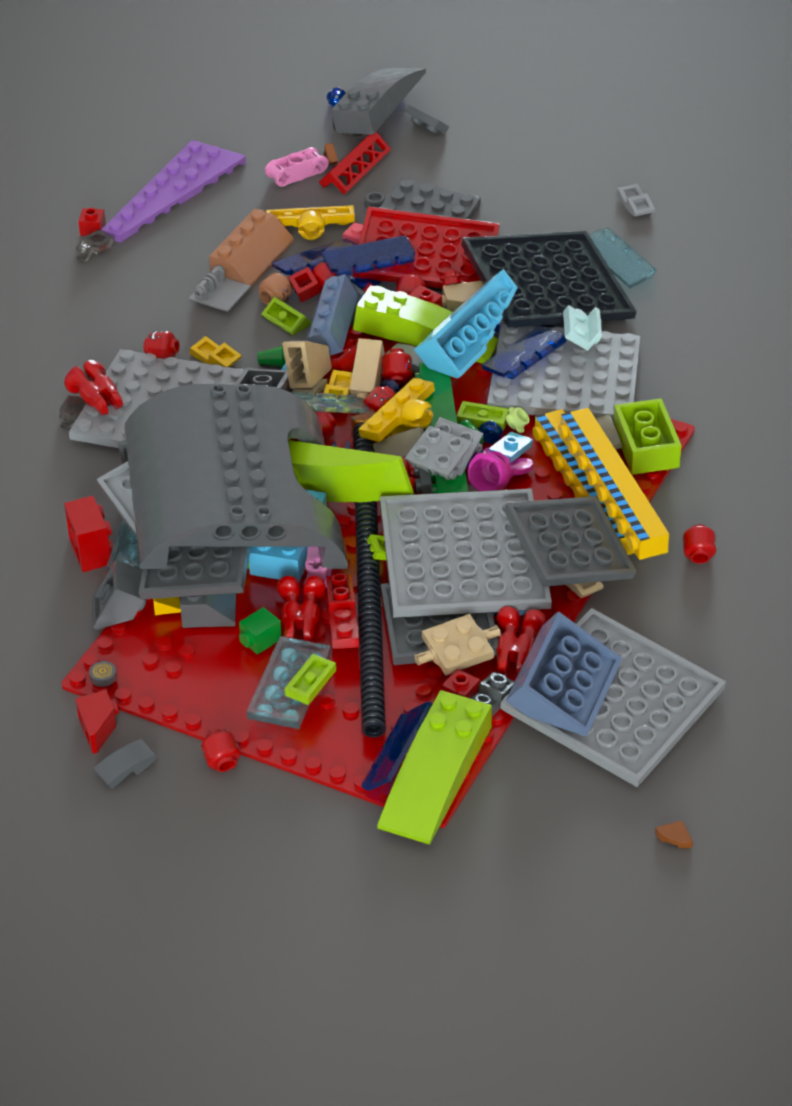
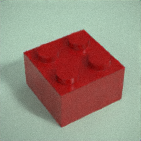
(88, 533)

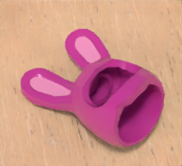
(494, 470)

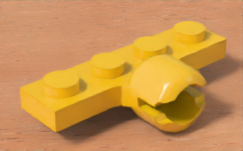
(312, 220)
(404, 408)

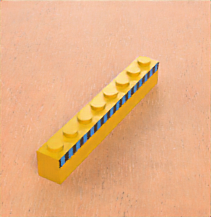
(547, 433)
(614, 484)

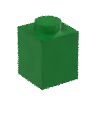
(260, 630)

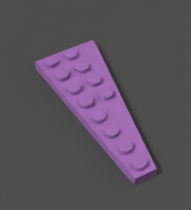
(176, 183)

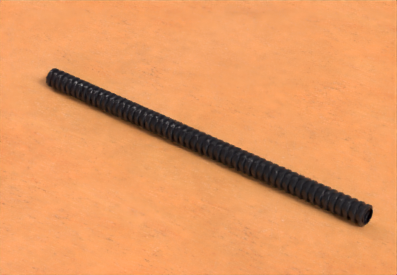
(369, 611)

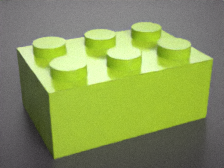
(647, 436)

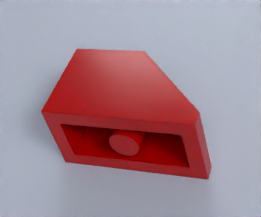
(97, 718)

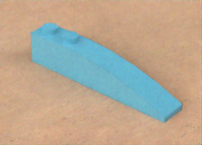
(465, 333)

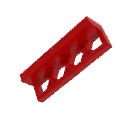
(350, 158)

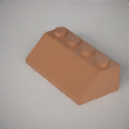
(252, 247)

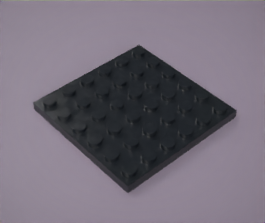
(550, 275)

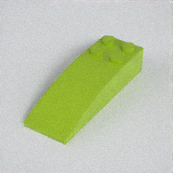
(403, 318)
(348, 473)
(436, 766)

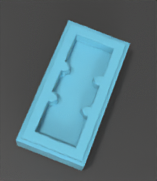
(512, 445)

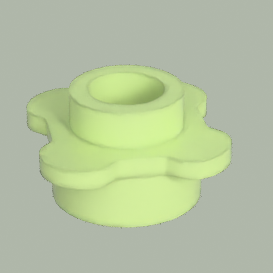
(517, 419)

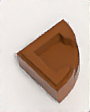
(330, 154)
(675, 834)

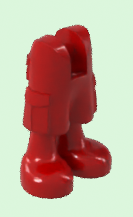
(94, 386)
(302, 616)
(516, 648)

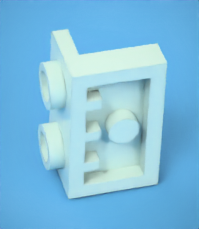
(581, 328)

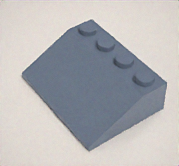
(564, 676)

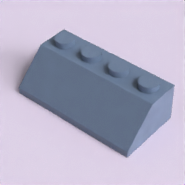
(333, 314)

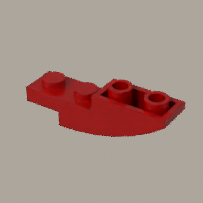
(342, 611)

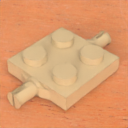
(457, 644)

